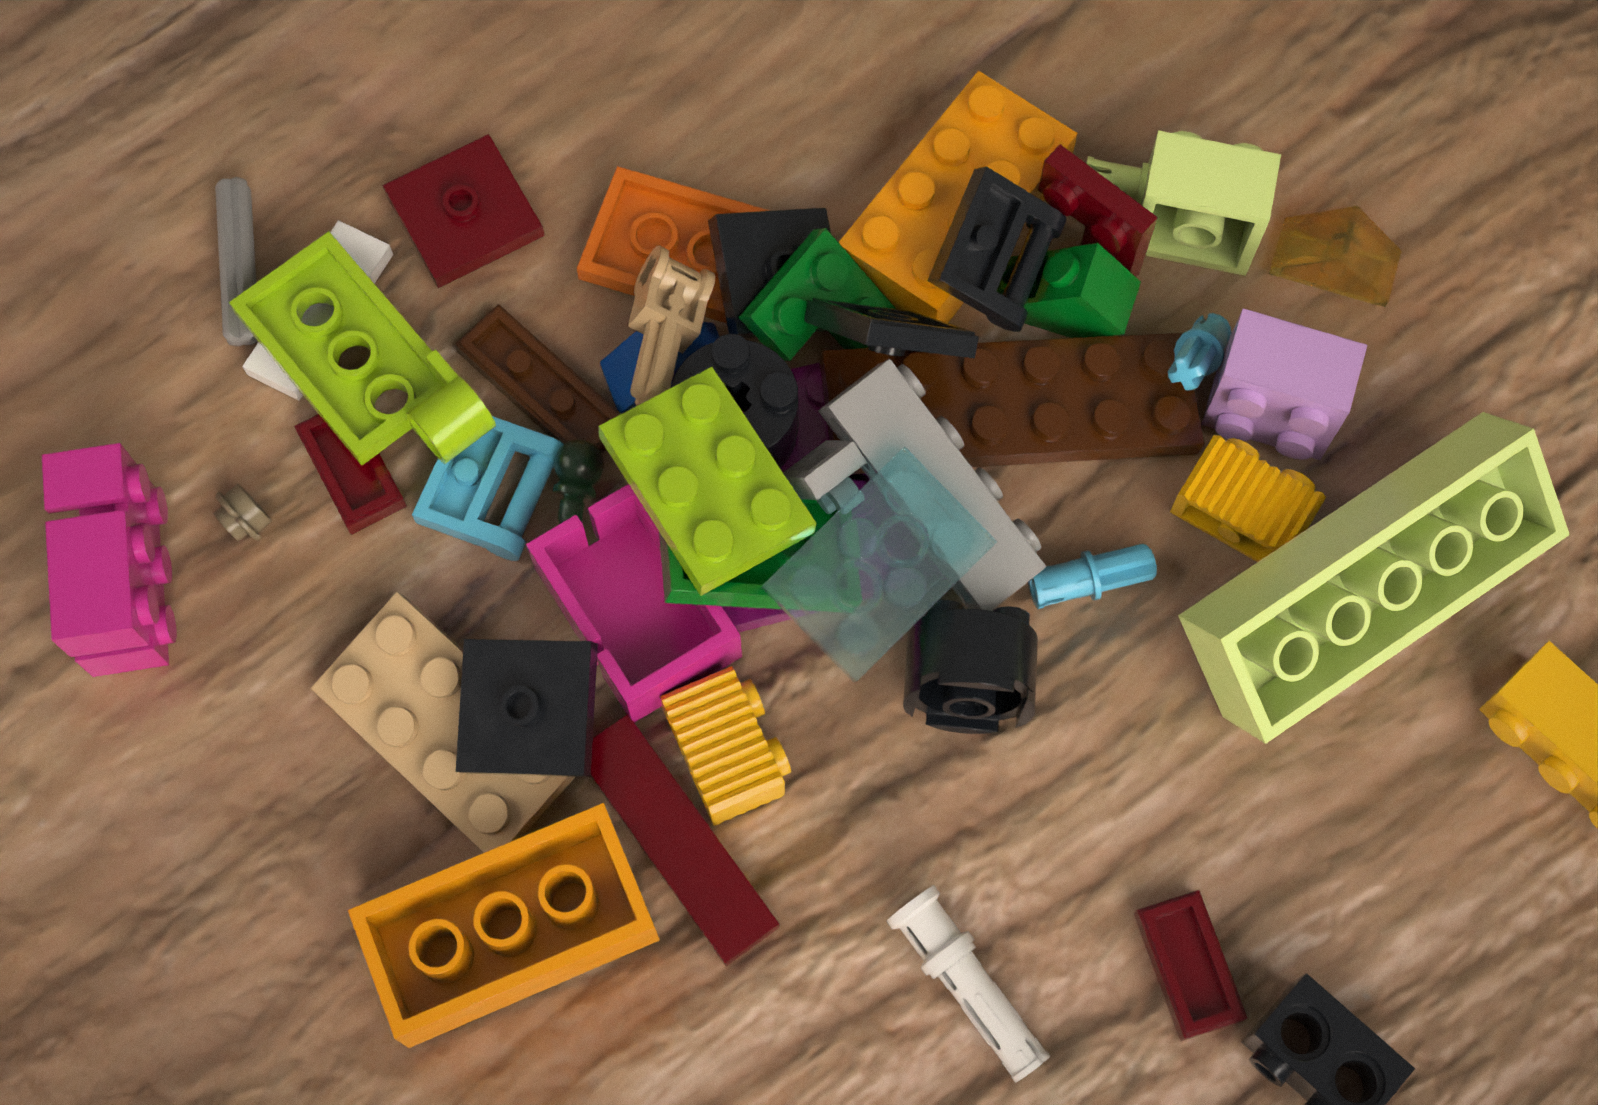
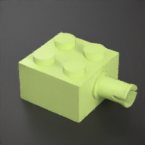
(1206, 195)

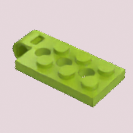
(439, 402)

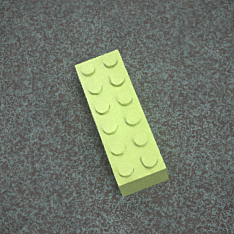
(1375, 575)

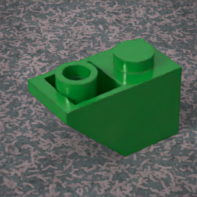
(1079, 293)

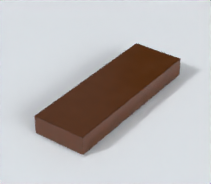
(535, 379)

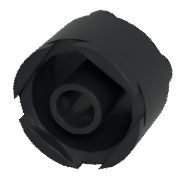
(759, 385)
(971, 667)

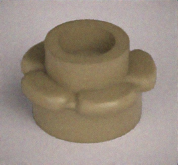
(241, 514)

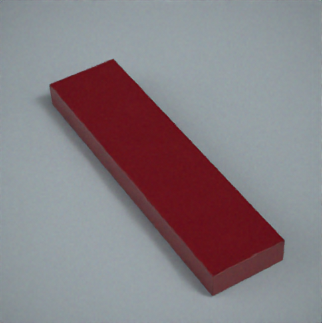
(679, 842)

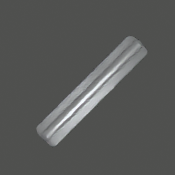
(235, 253)

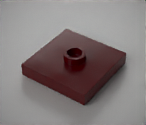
(463, 210)

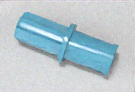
(1200, 351)
(1092, 575)

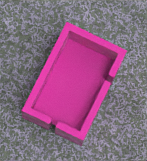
(107, 561)
(617, 600)

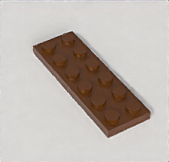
(1047, 397)

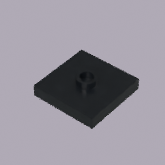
(753, 249)
(890, 329)
(527, 707)

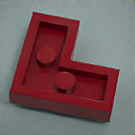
(1104, 209)

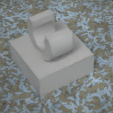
(826, 473)

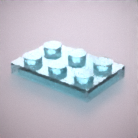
(879, 564)

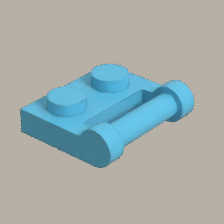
(464, 489)

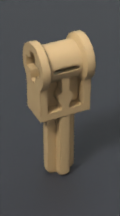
(670, 315)

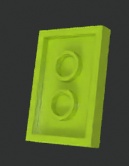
(706, 480)

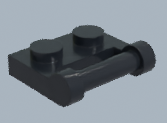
(983, 242)

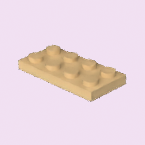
(403, 698)

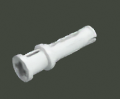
(950, 957)

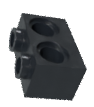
(1335, 1041)

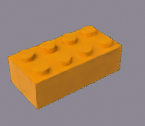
(911, 215)
(502, 926)

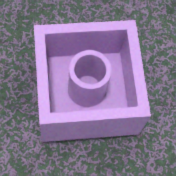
(1284, 385)

